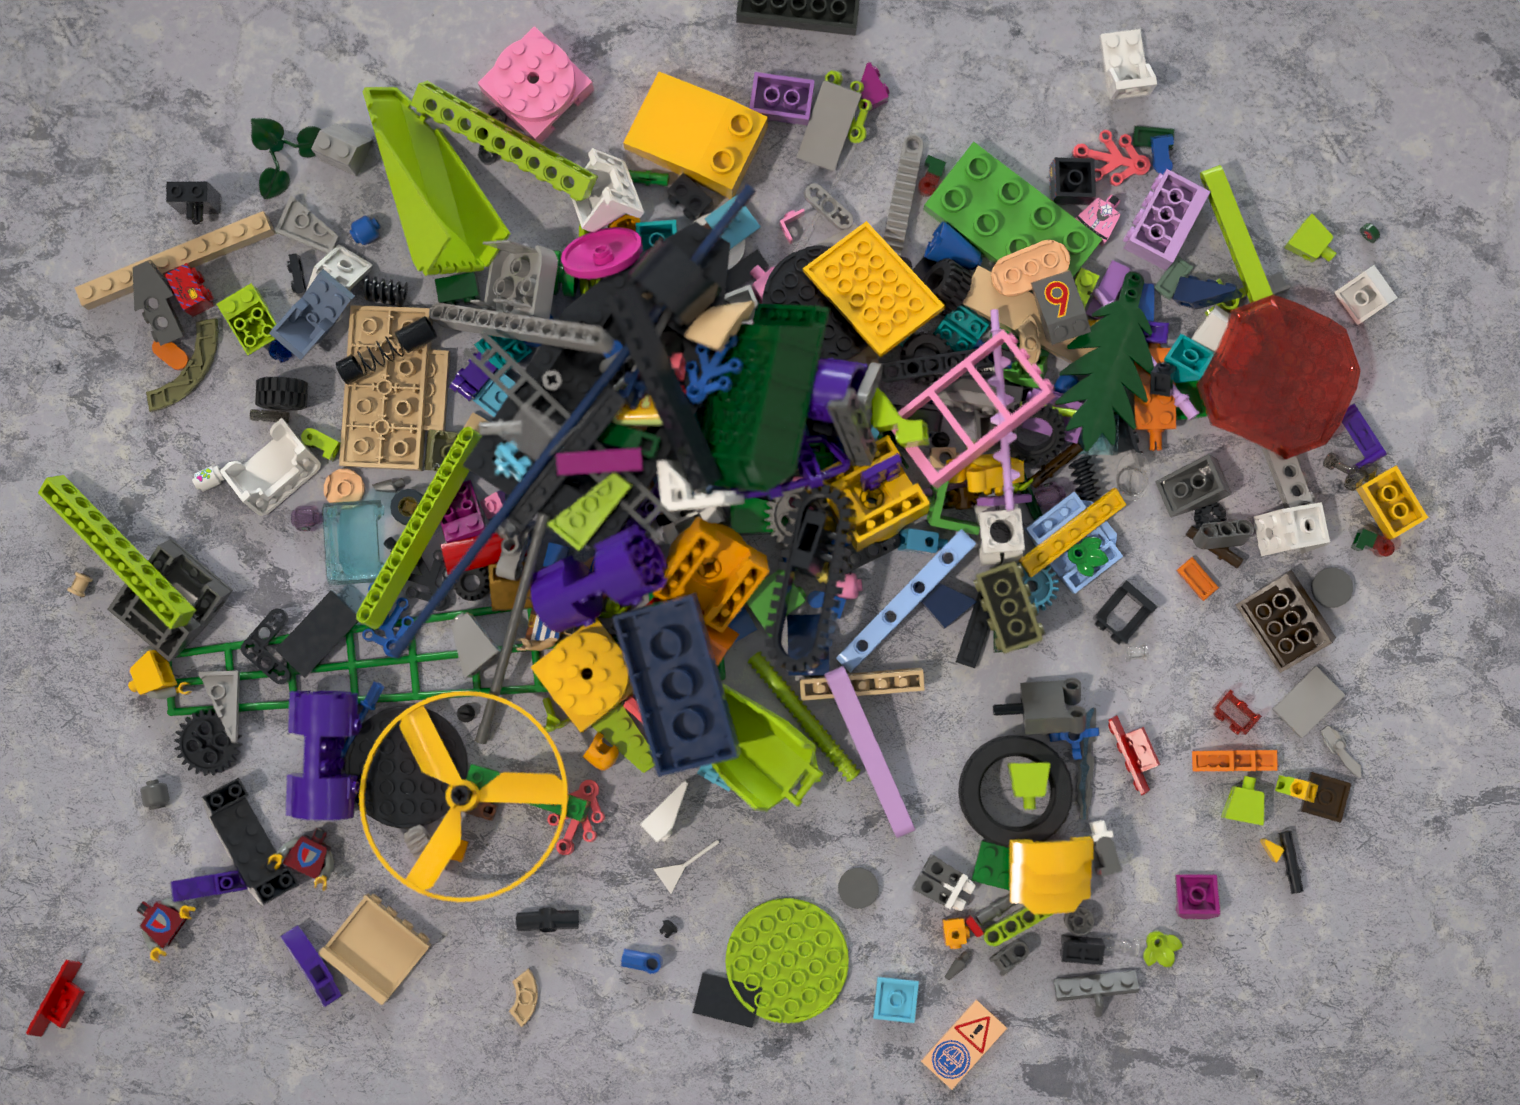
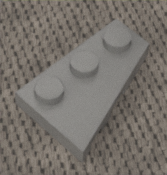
(305, 227)

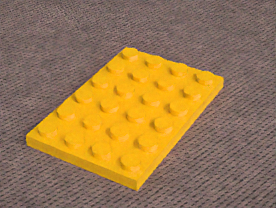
(873, 289)

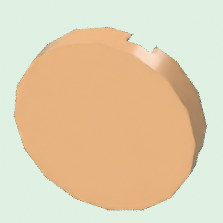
(344, 486)

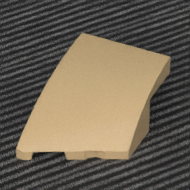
(718, 323)

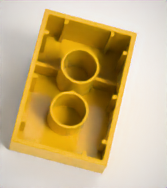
(696, 134)

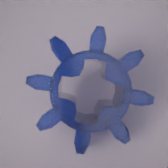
(278, 351)

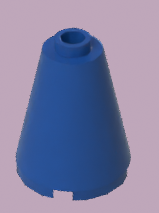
(950, 244)

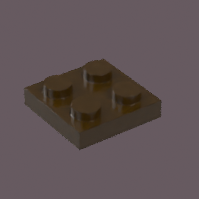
(1329, 799)

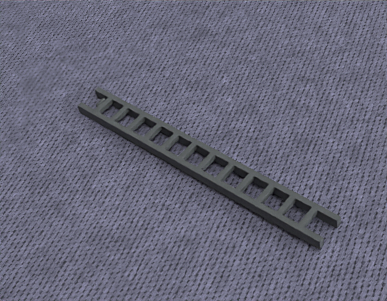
(555, 406)

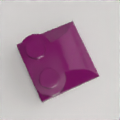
(1197, 896)

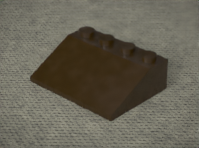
(1286, 621)

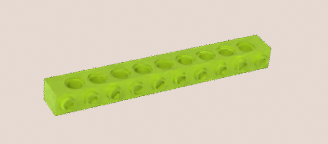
(583, 179)
(117, 551)

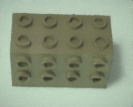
(1009, 607)

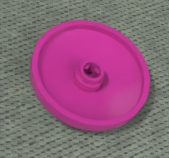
(602, 253)

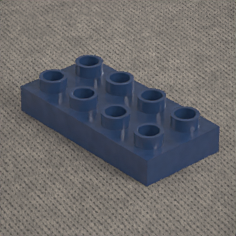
(677, 684)

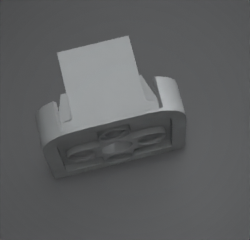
(520, 272)

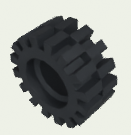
(476, 594)

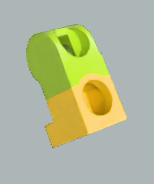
(1296, 788)

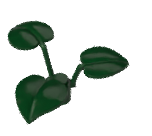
(268, 135)

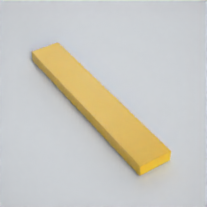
(1072, 532)

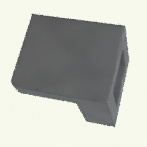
(1277, 283)

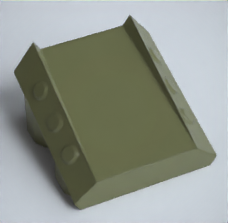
(437, 448)

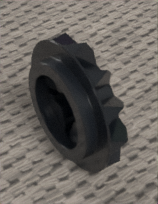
(1217, 510)

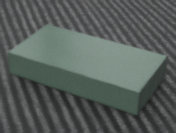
(1168, 282)

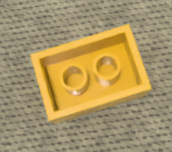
(1392, 503)

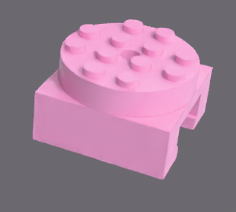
(537, 104)

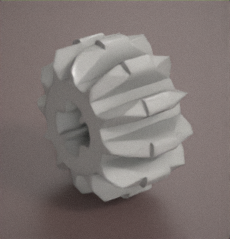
(417, 840)

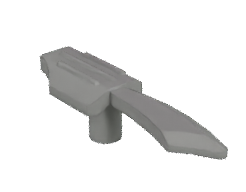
(1336, 745)

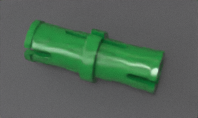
(649, 177)

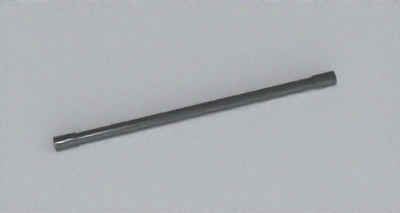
(539, 531)

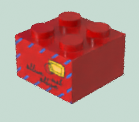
(189, 289)

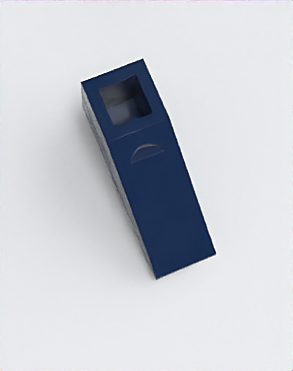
(1199, 294)

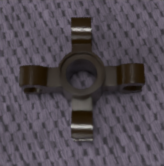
(961, 499)

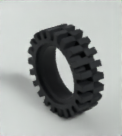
(1047, 448)

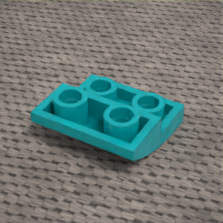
(962, 328)
(514, 348)

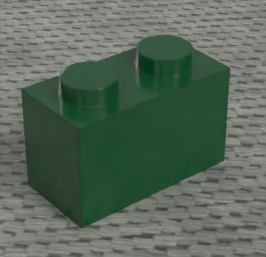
(457, 288)

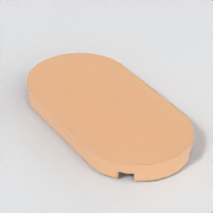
(1016, 271)

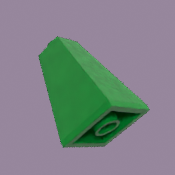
(750, 516)

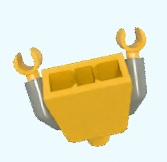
(154, 676)

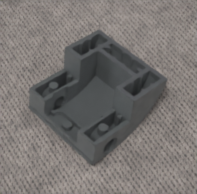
(192, 581)

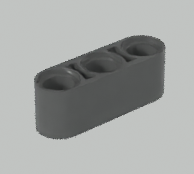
(1223, 534)

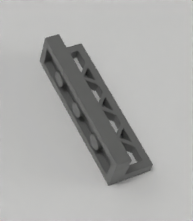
(853, 429)

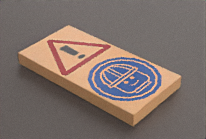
(963, 1044)

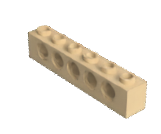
(866, 683)

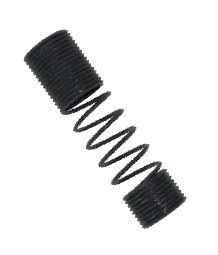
(410, 337)

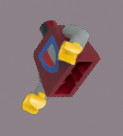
(307, 856)
(162, 924)

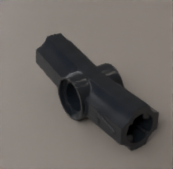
(547, 920)

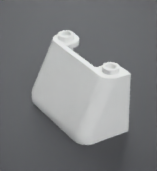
(272, 471)

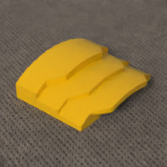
(1051, 874)

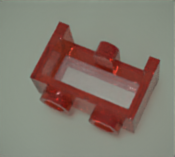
(1235, 713)

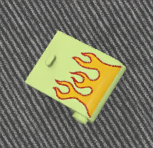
(643, 416)

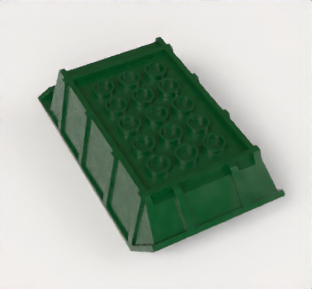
(762, 417)

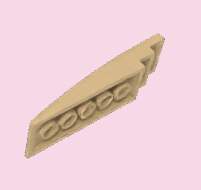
(1013, 312)

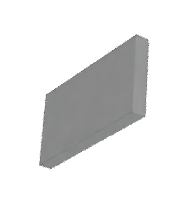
(829, 125)

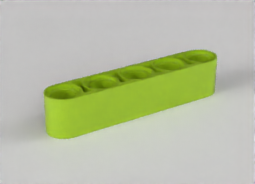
(1021, 925)

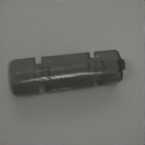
(269, 416)

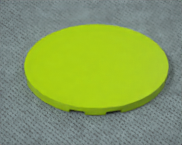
(791, 954)

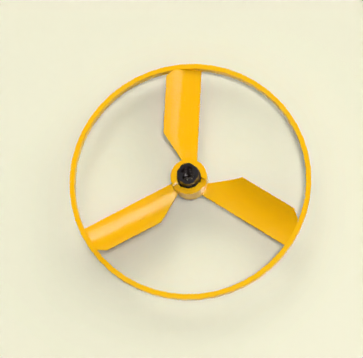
(436, 762)

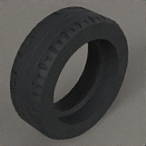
(1007, 746)

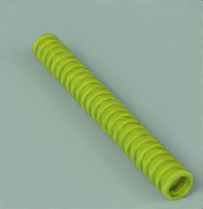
(804, 716)

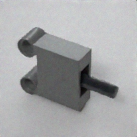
(1045, 707)

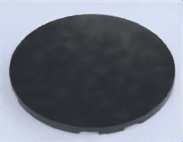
(792, 286)
(396, 786)

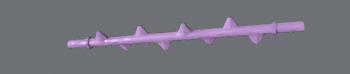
(998, 381)

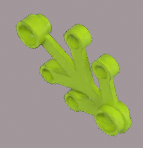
(859, 124)

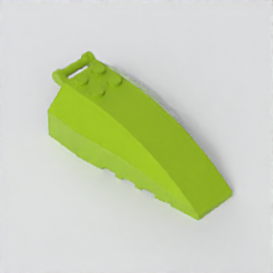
(771, 756)

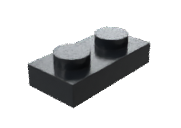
(295, 267)

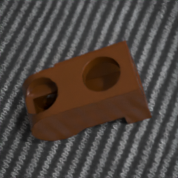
(483, 810)

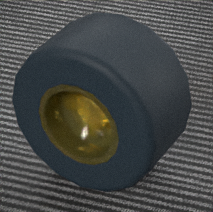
(403, 504)

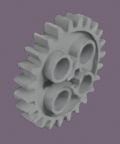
(780, 507)

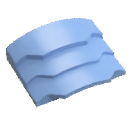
(1055, 519)

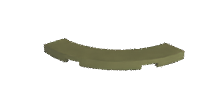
(193, 372)

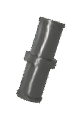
(995, 909)

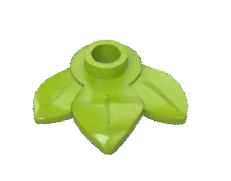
(1163, 951)

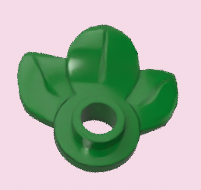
(1090, 557)

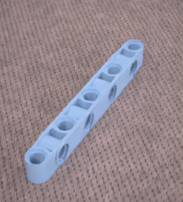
(906, 600)

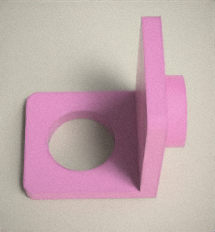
(789, 217)
(493, 503)

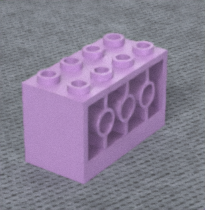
(1178, 204)

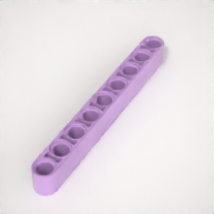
(869, 752)

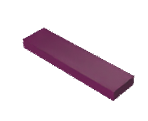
(599, 461)

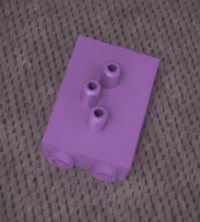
(1041, 426)

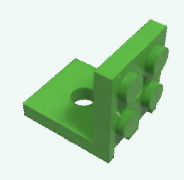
(936, 519)

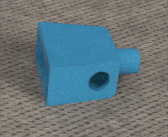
(914, 541)

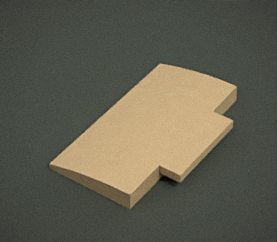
(396, 403)

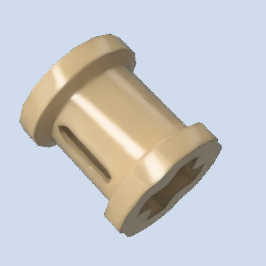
(79, 584)

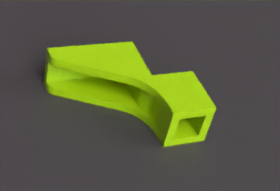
(886, 418)

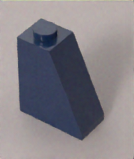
(944, 603)

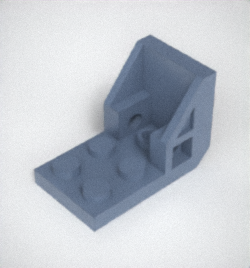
(312, 315)

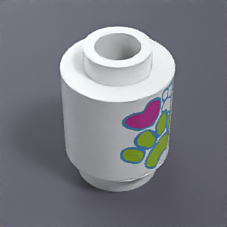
(208, 478)

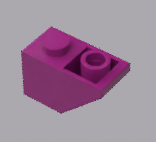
(873, 88)

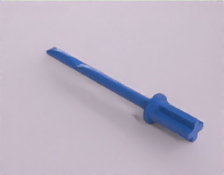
(369, 704)

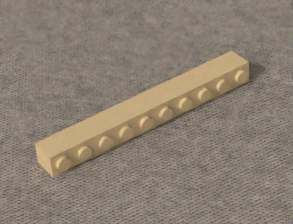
(191, 252)

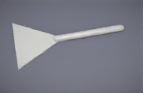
(671, 874)

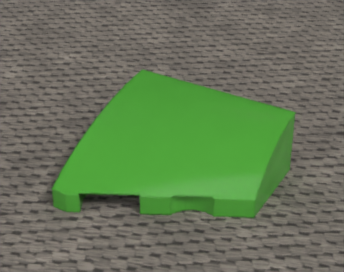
(1021, 377)

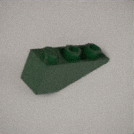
(628, 438)

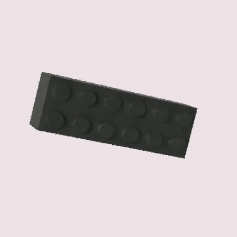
(809, 15)

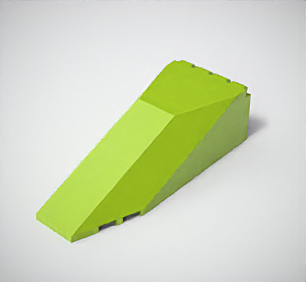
(433, 190)

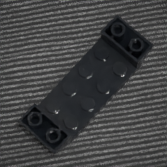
(247, 842)

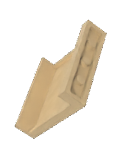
(375, 948)

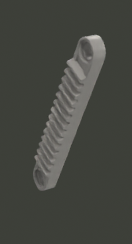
(903, 194)

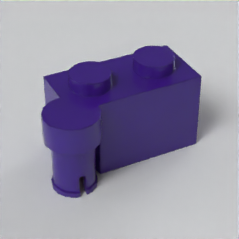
(471, 378)

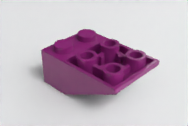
(463, 516)

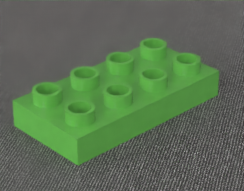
(1004, 212)

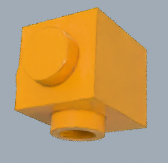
(955, 932)

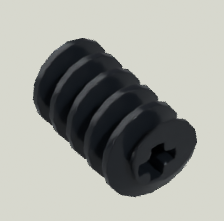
(385, 292)
(1084, 478)

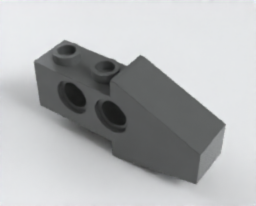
(148, 284)

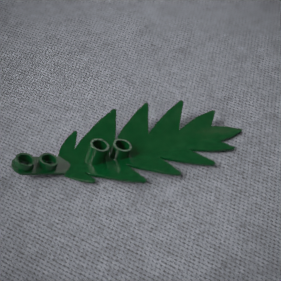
(1110, 365)

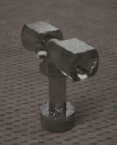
(1355, 475)

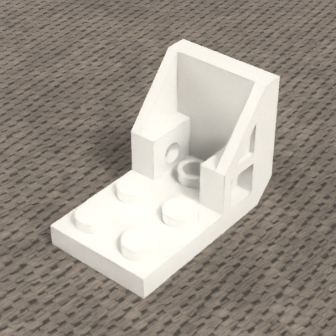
(1125, 65)
(677, 492)

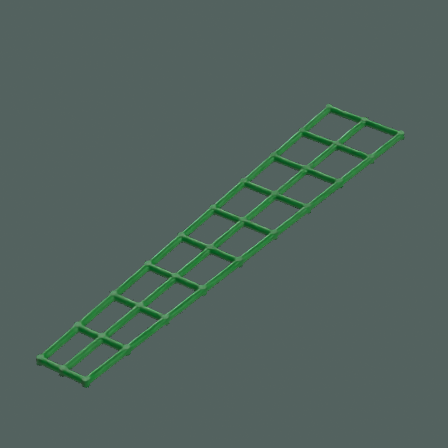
(352, 665)

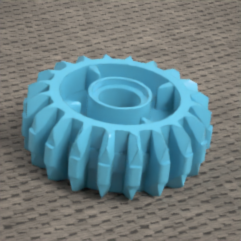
(1044, 588)

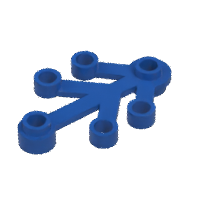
(710, 370)
(388, 626)

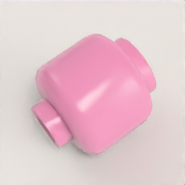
(850, 587)

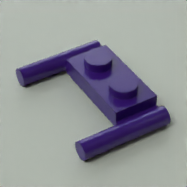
(1362, 436)

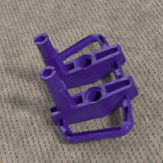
(807, 469)

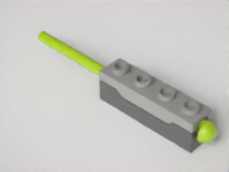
(970, 397)

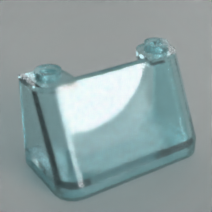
(352, 541)

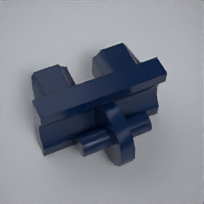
(635, 389)

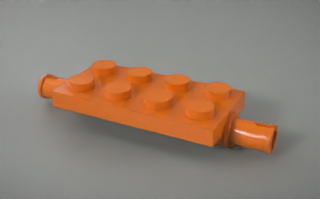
(1159, 411)

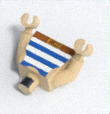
(538, 636)

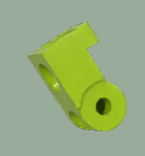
(317, 439)

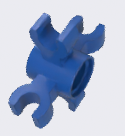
(1076, 749)

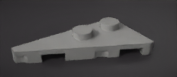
(224, 693)

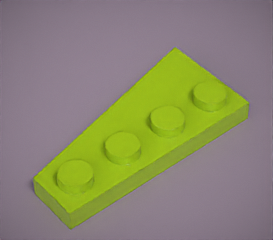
(585, 516)
(622, 731)

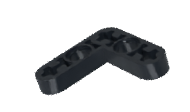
(260, 644)

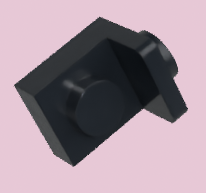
(1162, 379)

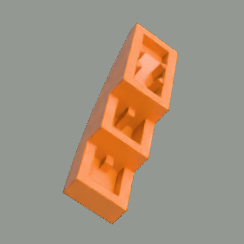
(1235, 760)

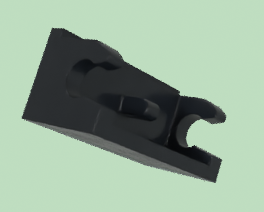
(1082, 950)

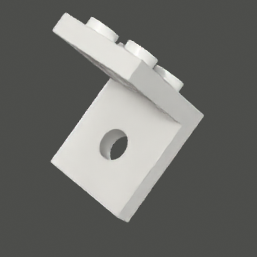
(334, 263)
(1290, 529)

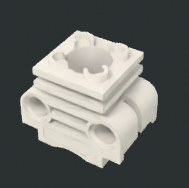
(990, 550)

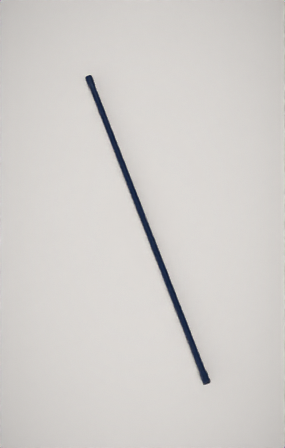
(405, 641)

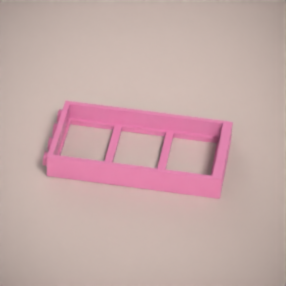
(997, 433)

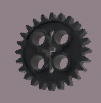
(198, 758)

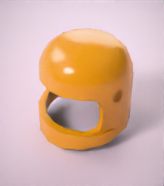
(596, 758)

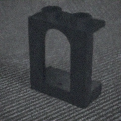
(1146, 604)

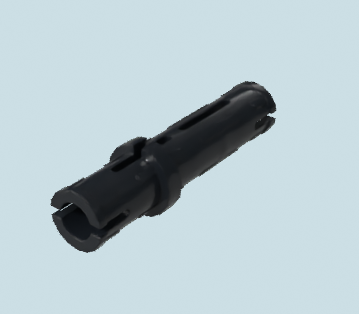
(1291, 864)

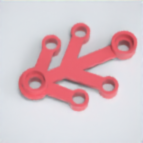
(1115, 159)
(581, 793)

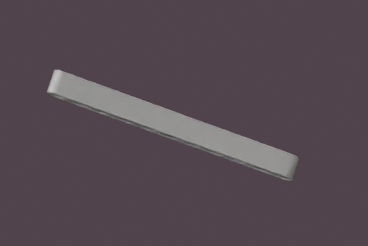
(522, 327)

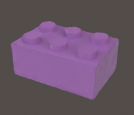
(782, 98)

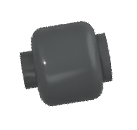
(154, 795)

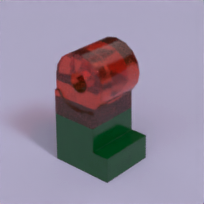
(929, 183)
(1379, 545)

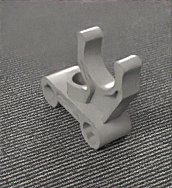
(510, 562)

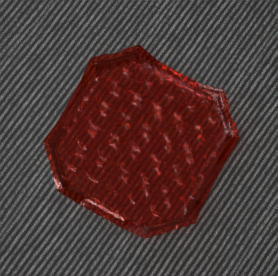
(1280, 376)

